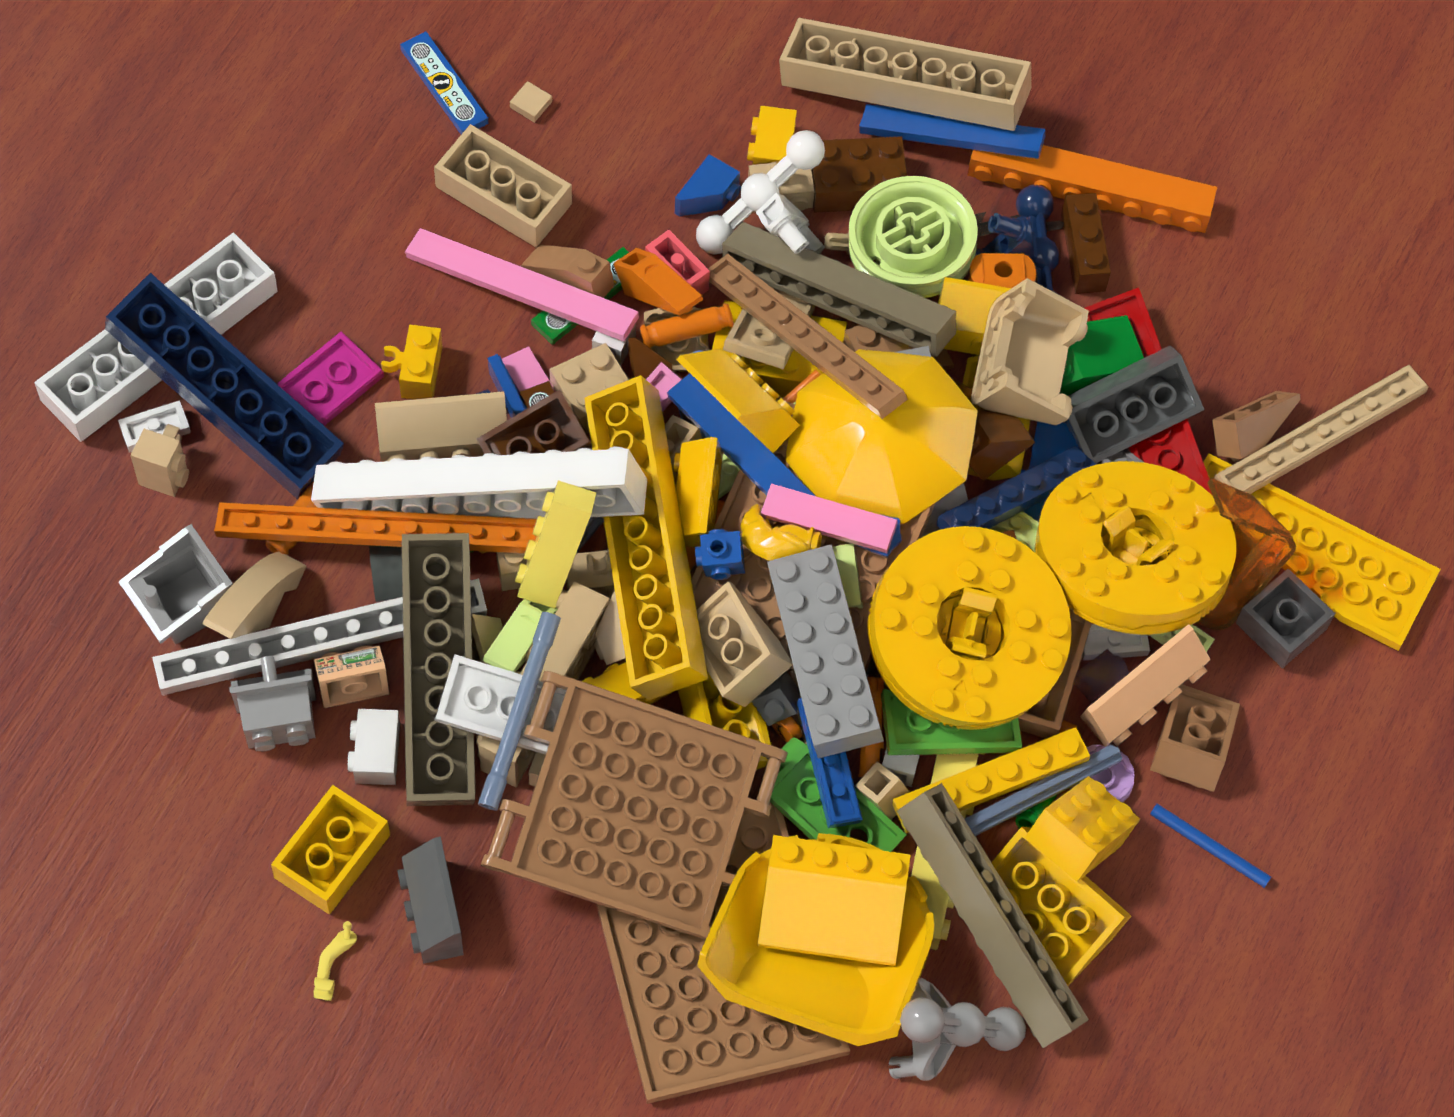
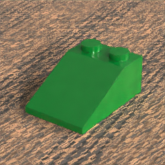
(1102, 351)

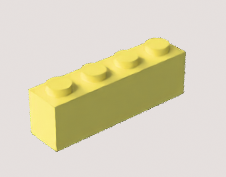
(556, 543)

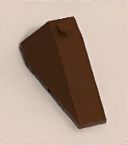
(996, 439)

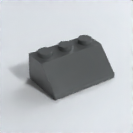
(430, 903)

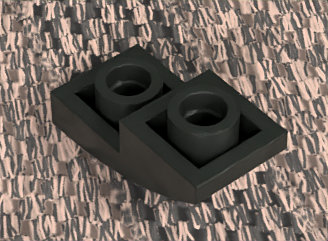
(386, 572)

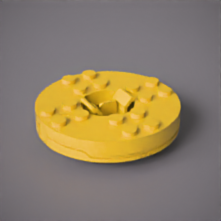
(1136, 547)
(969, 627)

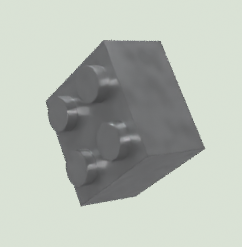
(1285, 618)

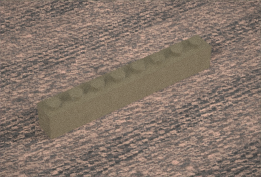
(843, 289)
(992, 915)

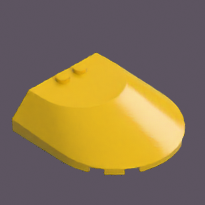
(819, 992)

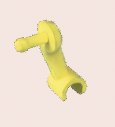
(342, 942)

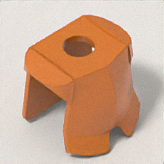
(1002, 269)

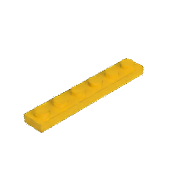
(1008, 771)

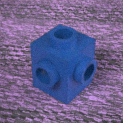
(721, 554)

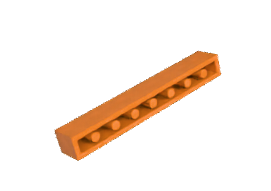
(1117, 185)

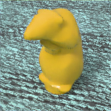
(778, 541)

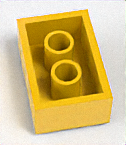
(1082, 828)
(330, 849)

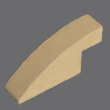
(255, 596)

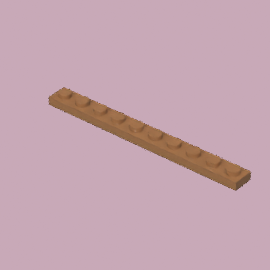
(807, 337)

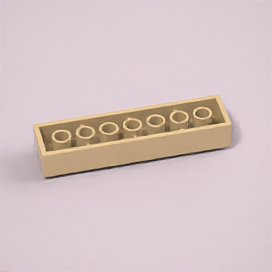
(906, 74)

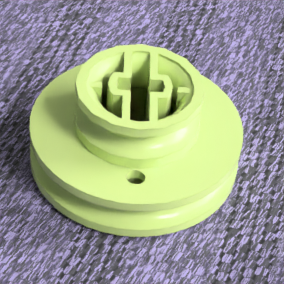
(914, 232)

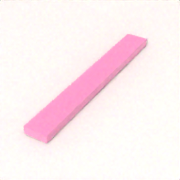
(522, 284)

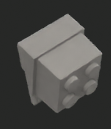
(177, 586)
(275, 707)

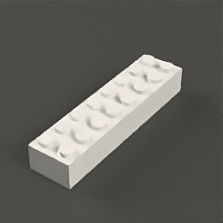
(107, 377)

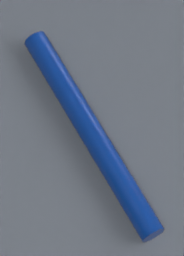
(1210, 845)

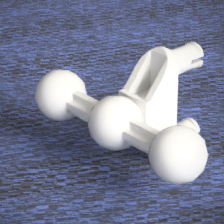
(762, 195)

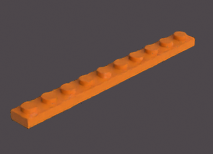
(367, 526)

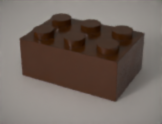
(853, 169)

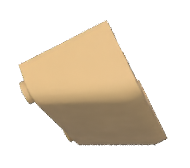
(1027, 353)

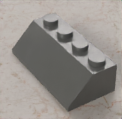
(1132, 404)

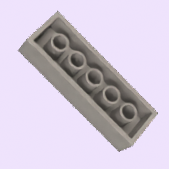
(825, 651)

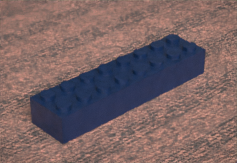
(222, 384)

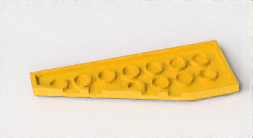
(1350, 570)

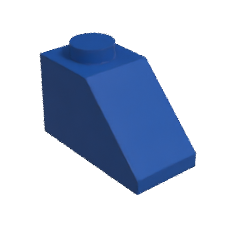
(708, 188)

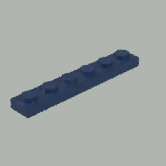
(1016, 493)

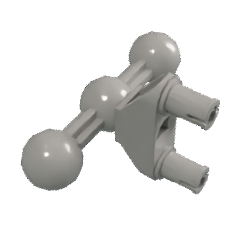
(939, 1028)

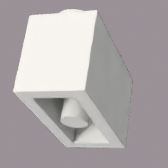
(375, 746)

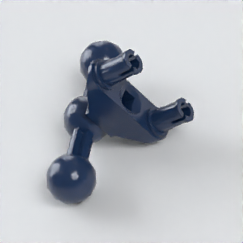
(1027, 233)

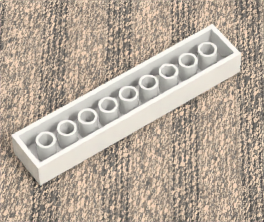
(484, 484)

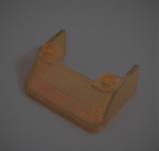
(1261, 552)

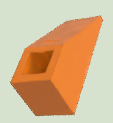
(655, 283)

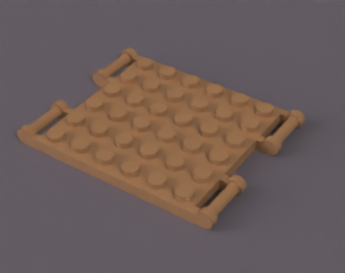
(633, 806)

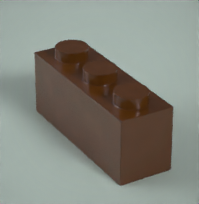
(1085, 243)

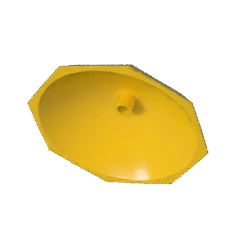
(887, 463)

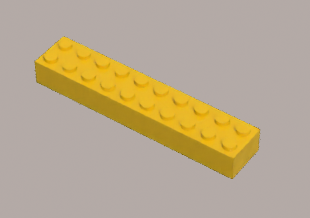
(649, 549)

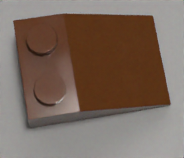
(540, 428)

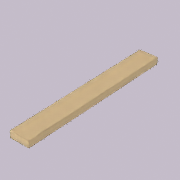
(1324, 431)

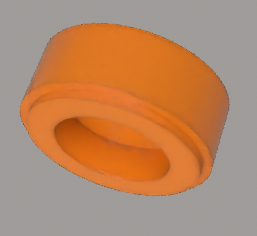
(788, 729)

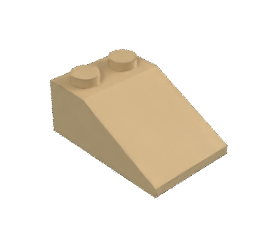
(739, 646)

